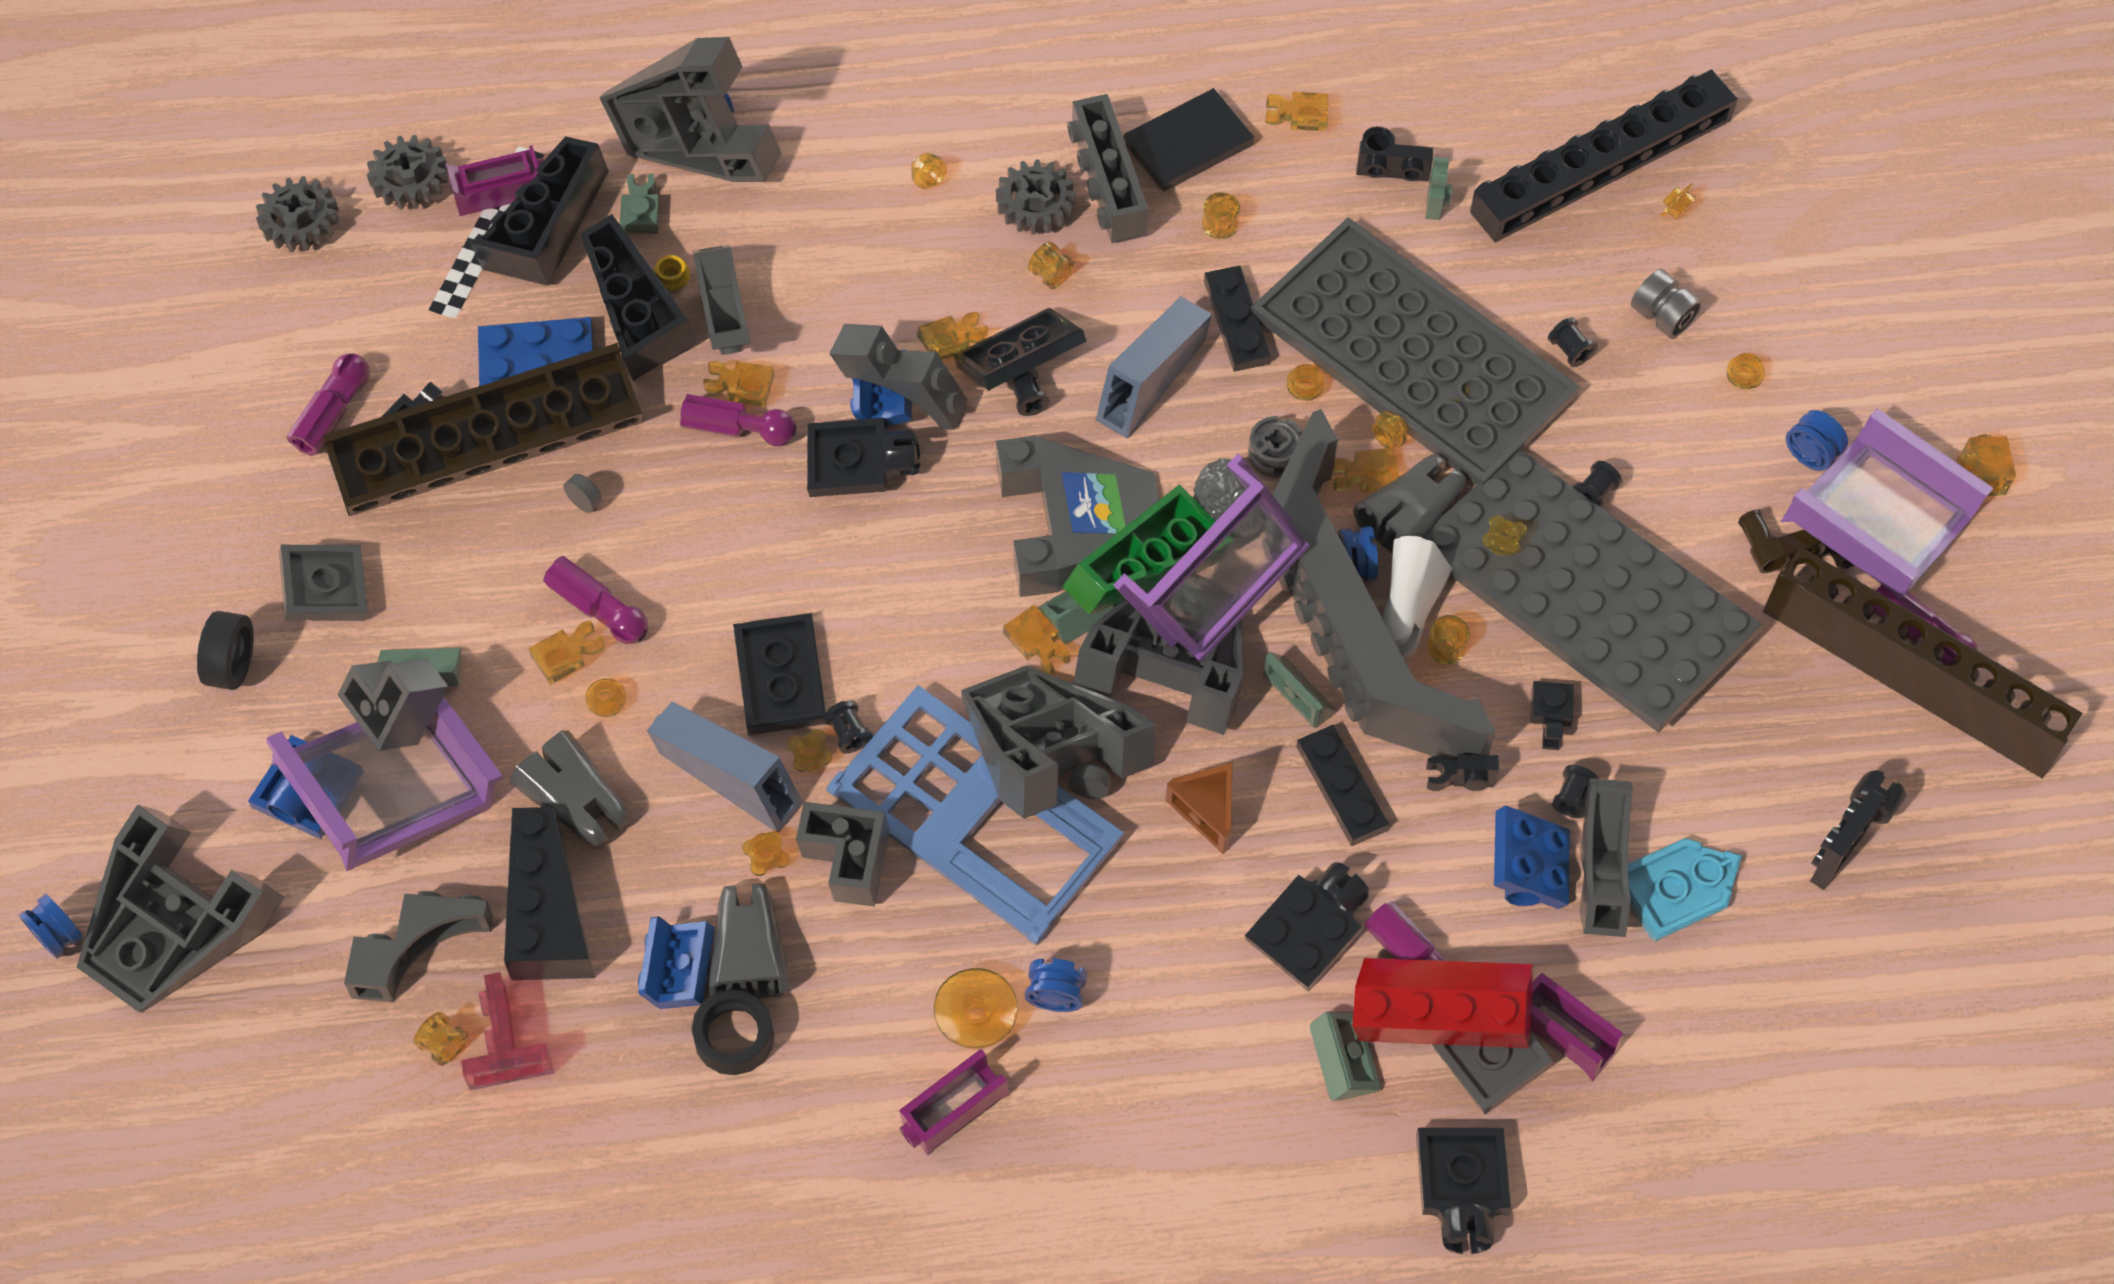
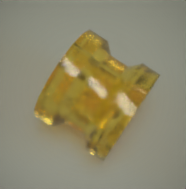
(1220, 205)
(1051, 265)
(1449, 629)
(440, 1038)

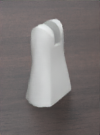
(1416, 583)

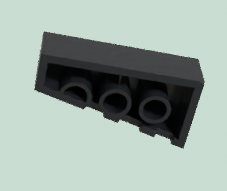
(544, 217)
(639, 306)
(542, 909)

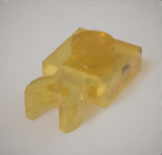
(1304, 111)
(949, 337)
(744, 384)
(1371, 470)
(1036, 636)
(562, 654)

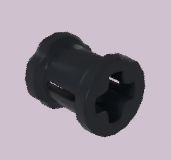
(1572, 342)
(1028, 393)
(1599, 482)
(857, 730)
(1574, 791)

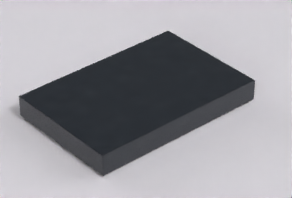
(1188, 139)
(1019, 348)
(779, 674)

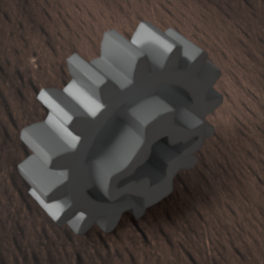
(407, 172)
(1035, 196)
(297, 214)

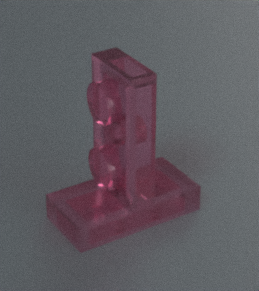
(503, 1061)

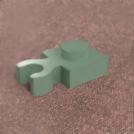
(1438, 191)
(641, 207)

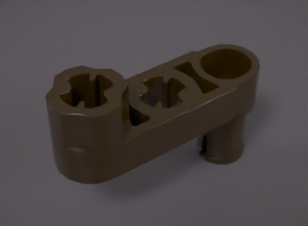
(1775, 553)

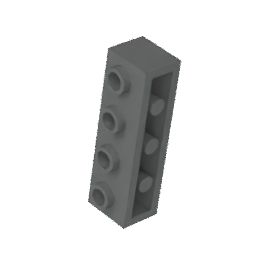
(1109, 168)

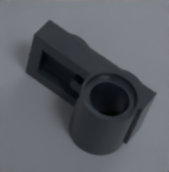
(1383, 158)

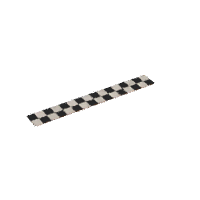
(466, 267)

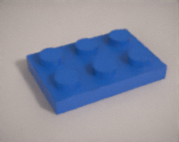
(529, 345)

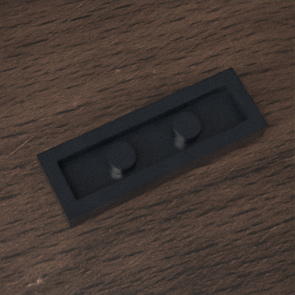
(1236, 322)
(1342, 785)

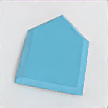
(1680, 886)

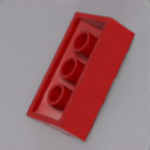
(1443, 1002)

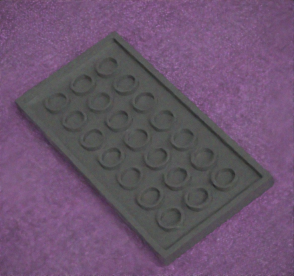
(1413, 349)
(1594, 591)

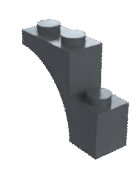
(721, 299)
(919, 376)
(1605, 858)
(425, 920)

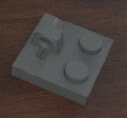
(322, 582)
(1494, 1072)

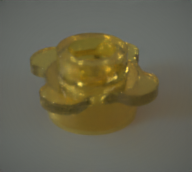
(1678, 201)
(1501, 544)
(809, 761)
(765, 842)

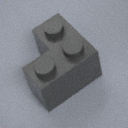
(393, 700)
(852, 841)

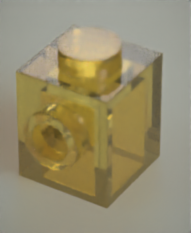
(1989, 460)

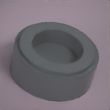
(582, 492)
(1090, 781)

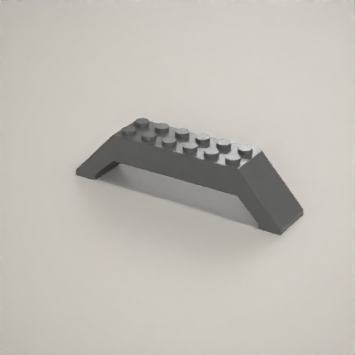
(1351, 630)

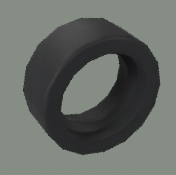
(225, 650)
(725, 1002)

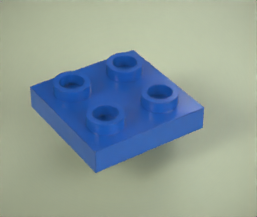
(279, 799)
(1531, 859)

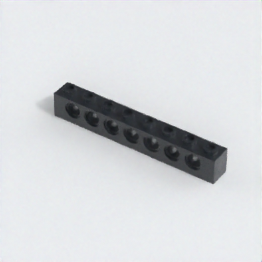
(1602, 155)

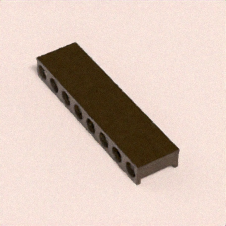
(482, 429)
(1915, 668)

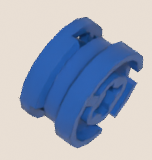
(1817, 440)
(1361, 551)
(51, 926)
(1055, 985)

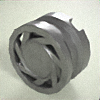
(1272, 445)

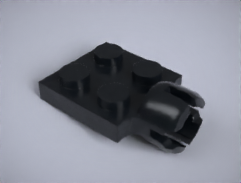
(857, 456)
(1867, 805)
(1311, 924)
(1464, 1183)

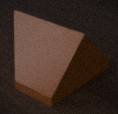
(1205, 802)

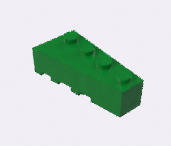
(1141, 550)

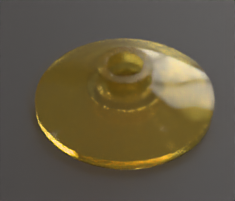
(975, 990)

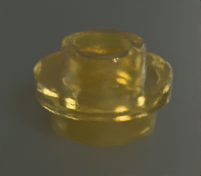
(928, 170)
(1748, 363)
(1308, 374)
(1390, 430)
(607, 707)

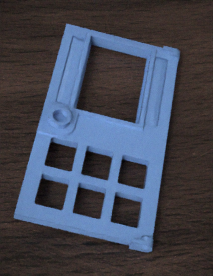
(963, 810)

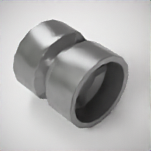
(1661, 299)

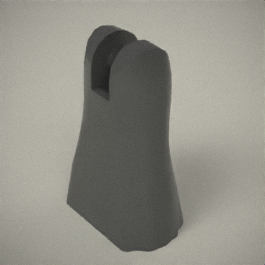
(1410, 502)
(571, 786)
(748, 946)

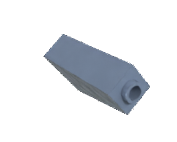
(1151, 365)
(727, 764)

